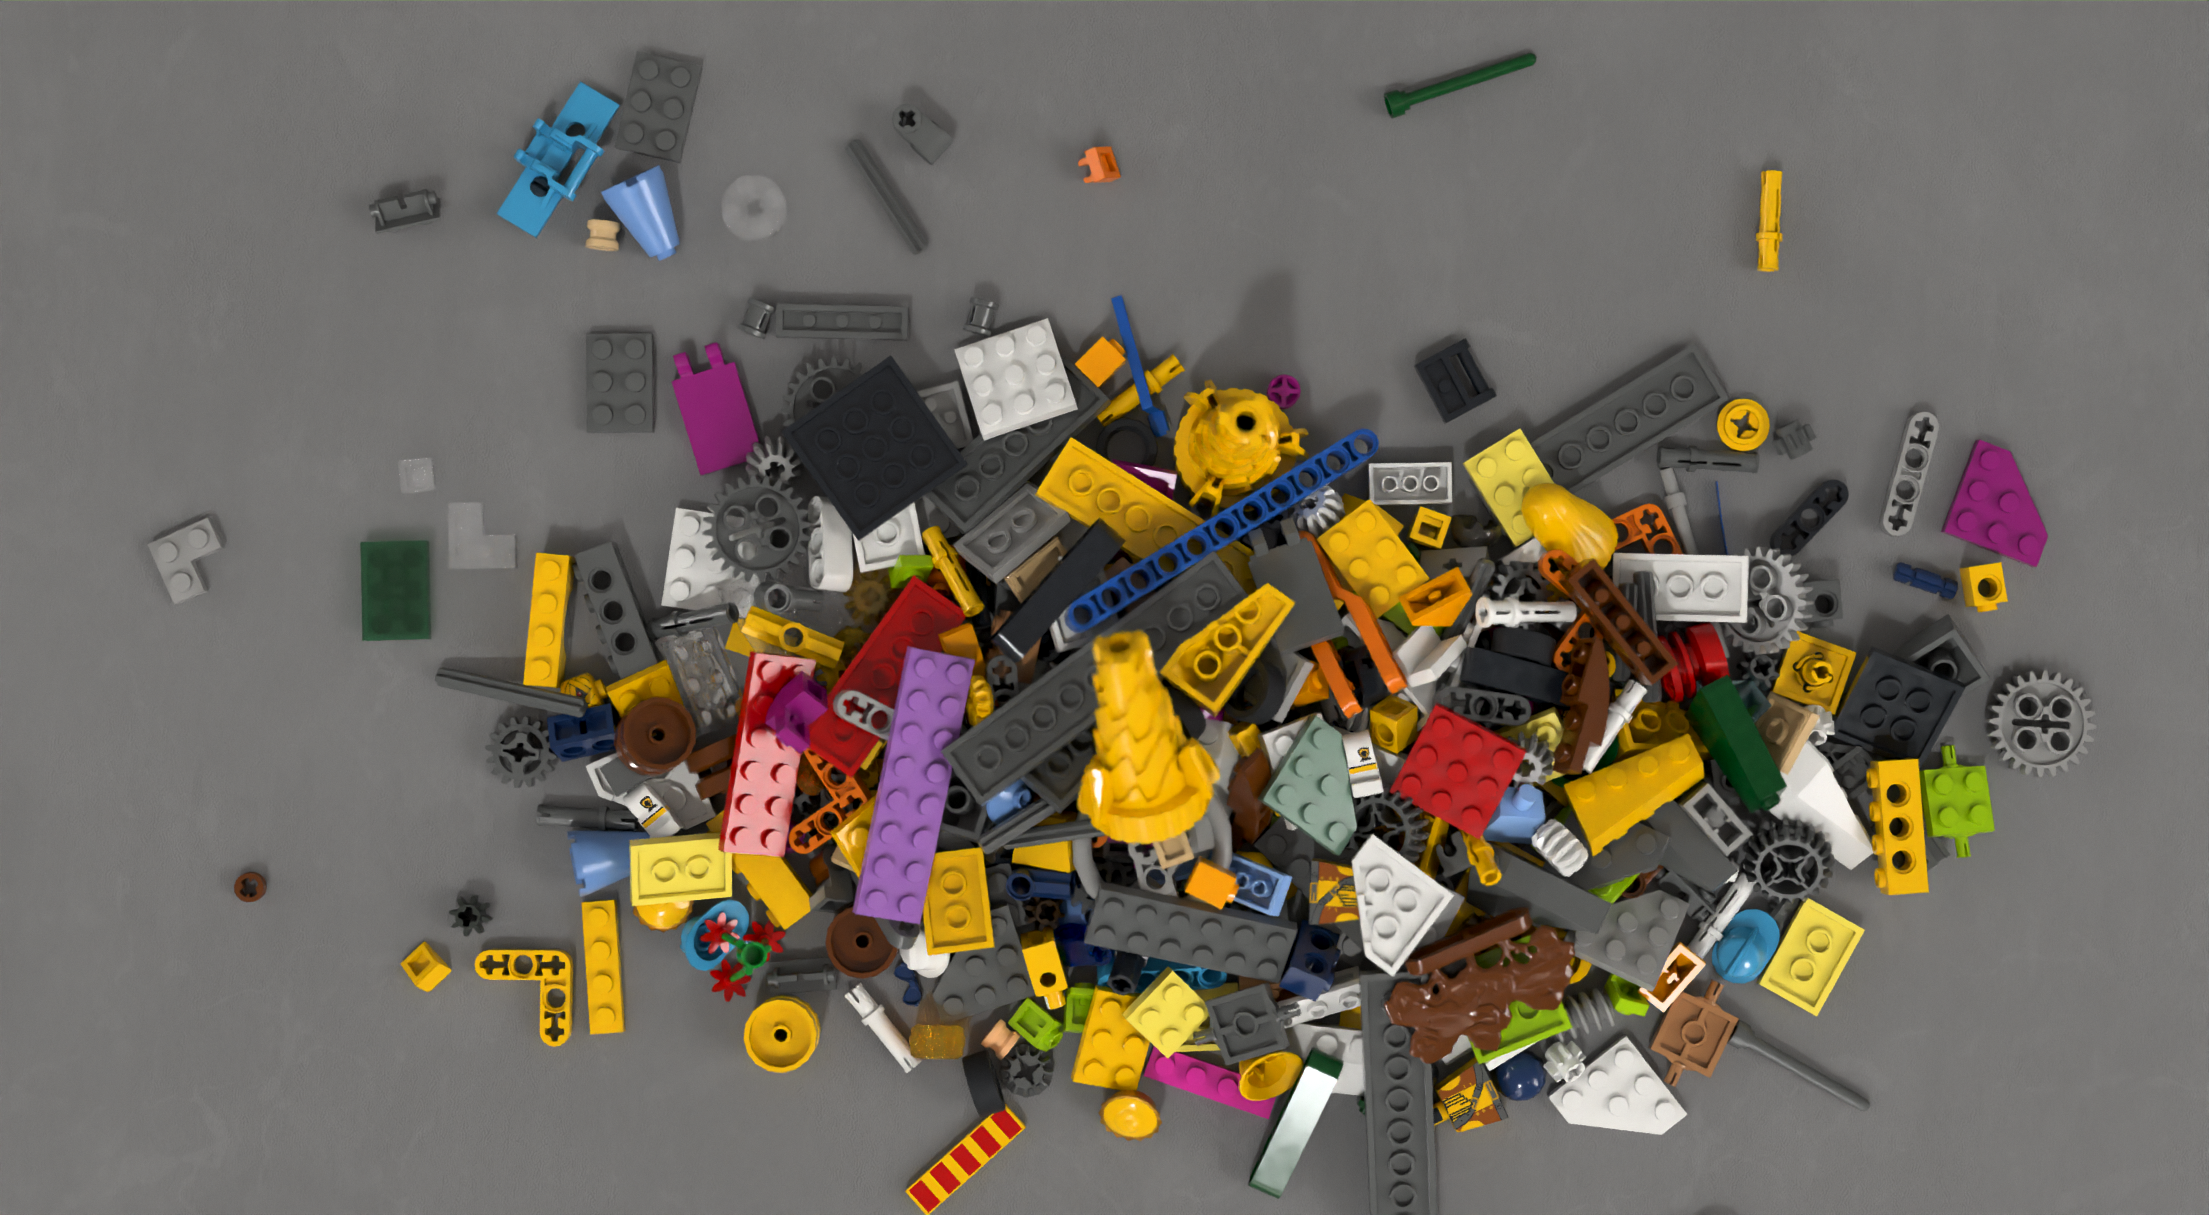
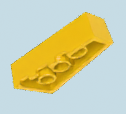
(1632, 789)

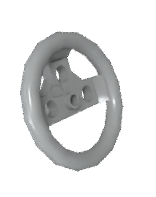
(1210, 832)

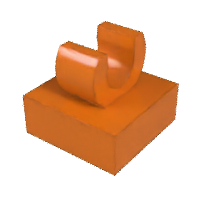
(1102, 165)

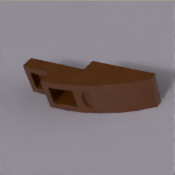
(1588, 696)
(1246, 786)

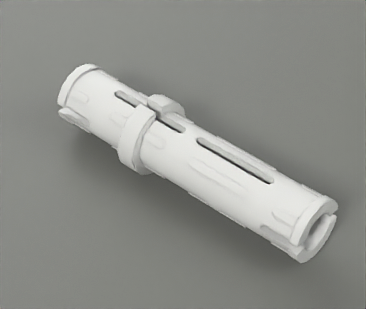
(1618, 715)
(1729, 905)
(882, 1026)

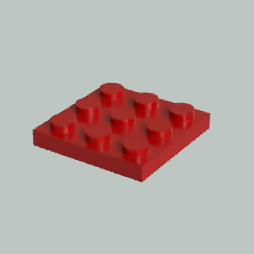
(1458, 770)

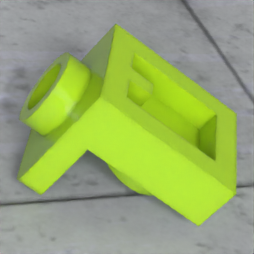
(1037, 1025)

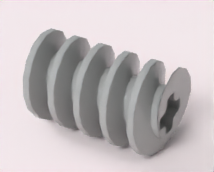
(1588, 1012)

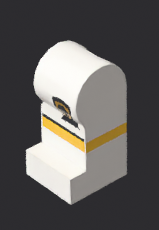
(1362, 764)
(652, 811)

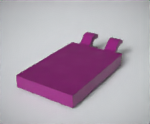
(715, 412)

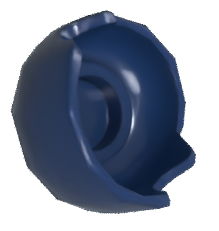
(1521, 1076)

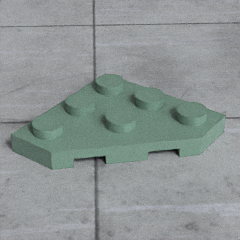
(1314, 786)

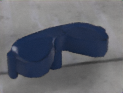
(913, 994)

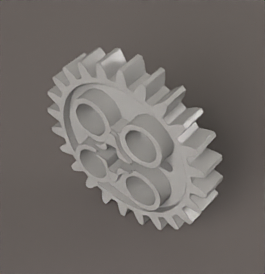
(1765, 601)
(2041, 694)

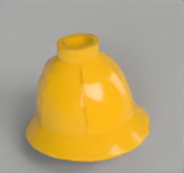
(1268, 1074)

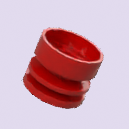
(1698, 660)

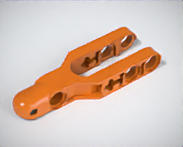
(1370, 632)

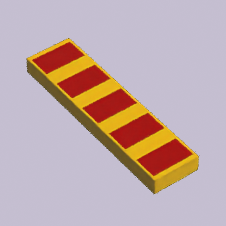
(965, 1159)

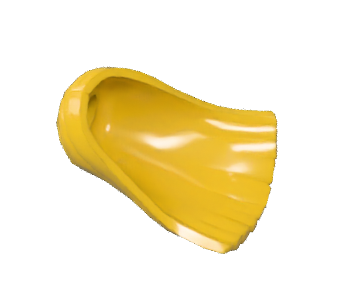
(1569, 524)

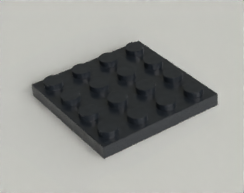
(874, 448)

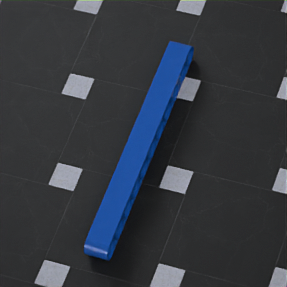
(1233, 518)

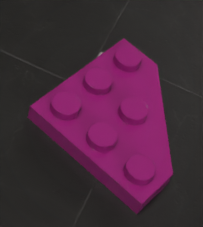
(1996, 508)

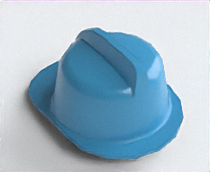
(1746, 946)
(697, 950)

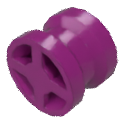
(1284, 386)

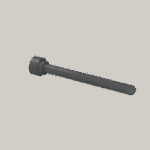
(1744, 1037)

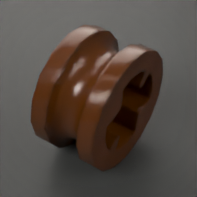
(240, 885)

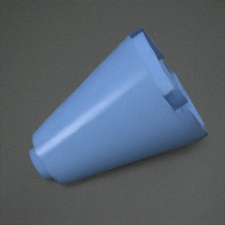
(646, 211)
(600, 857)

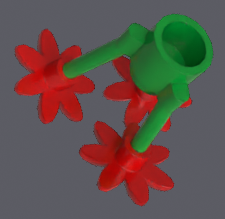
(750, 954)

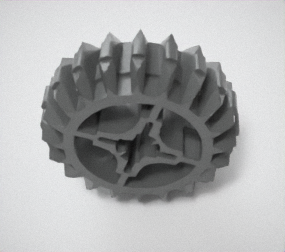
(1383, 815)
(1789, 878)

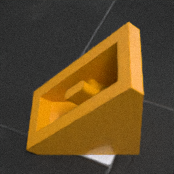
(1437, 600)
(1677, 973)

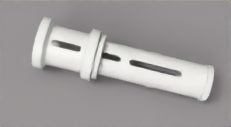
(1513, 612)

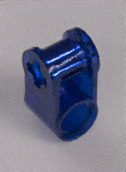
(1074, 951)

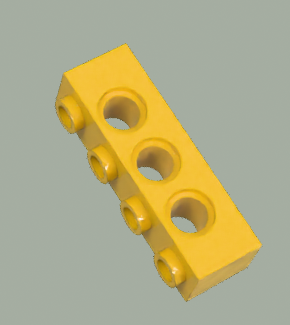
(1908, 808)

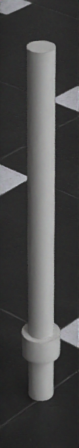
(1676, 501)

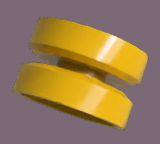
(796, 1019)

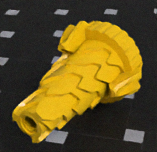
(1228, 464)
(1145, 772)

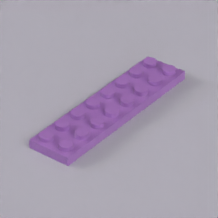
(913, 786)

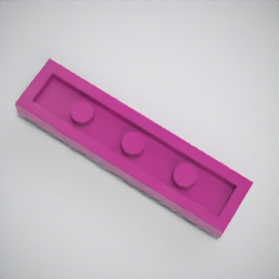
(1204, 1080)

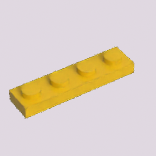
(603, 966)

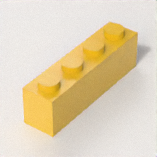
(772, 881)

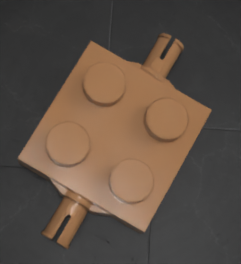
(1693, 1033)

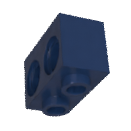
(583, 736)
(1311, 961)

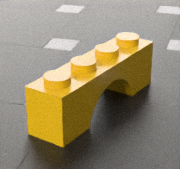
(549, 603)

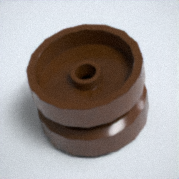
(635, 741)
(718, 759)
(854, 958)

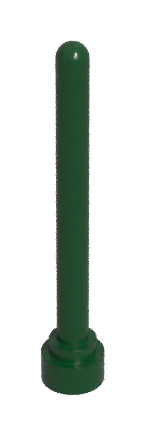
(1399, 102)

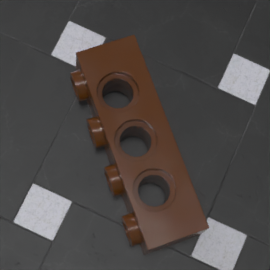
(1618, 622)

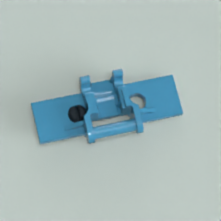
(548, 155)

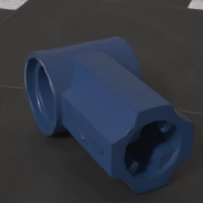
(1043, 883)

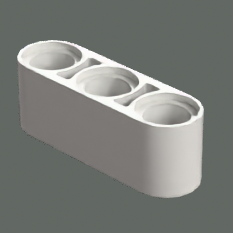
(829, 547)

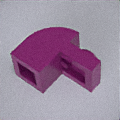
(795, 709)

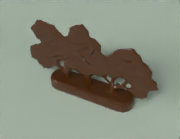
(1479, 997)

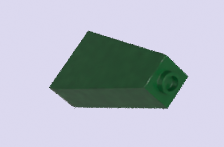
(1736, 744)

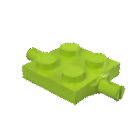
(1956, 801)

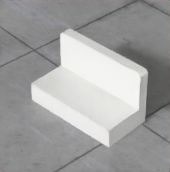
(1425, 656)

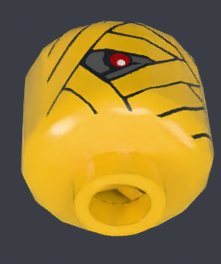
(585, 687)

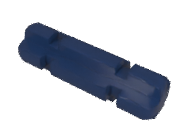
(1925, 580)

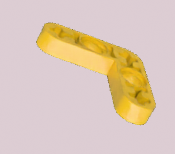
(548, 981)

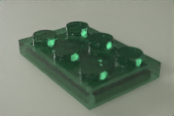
(395, 590)

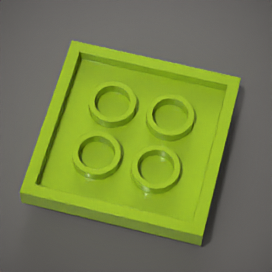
(1526, 1023)

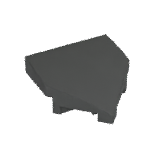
(1849, 766)

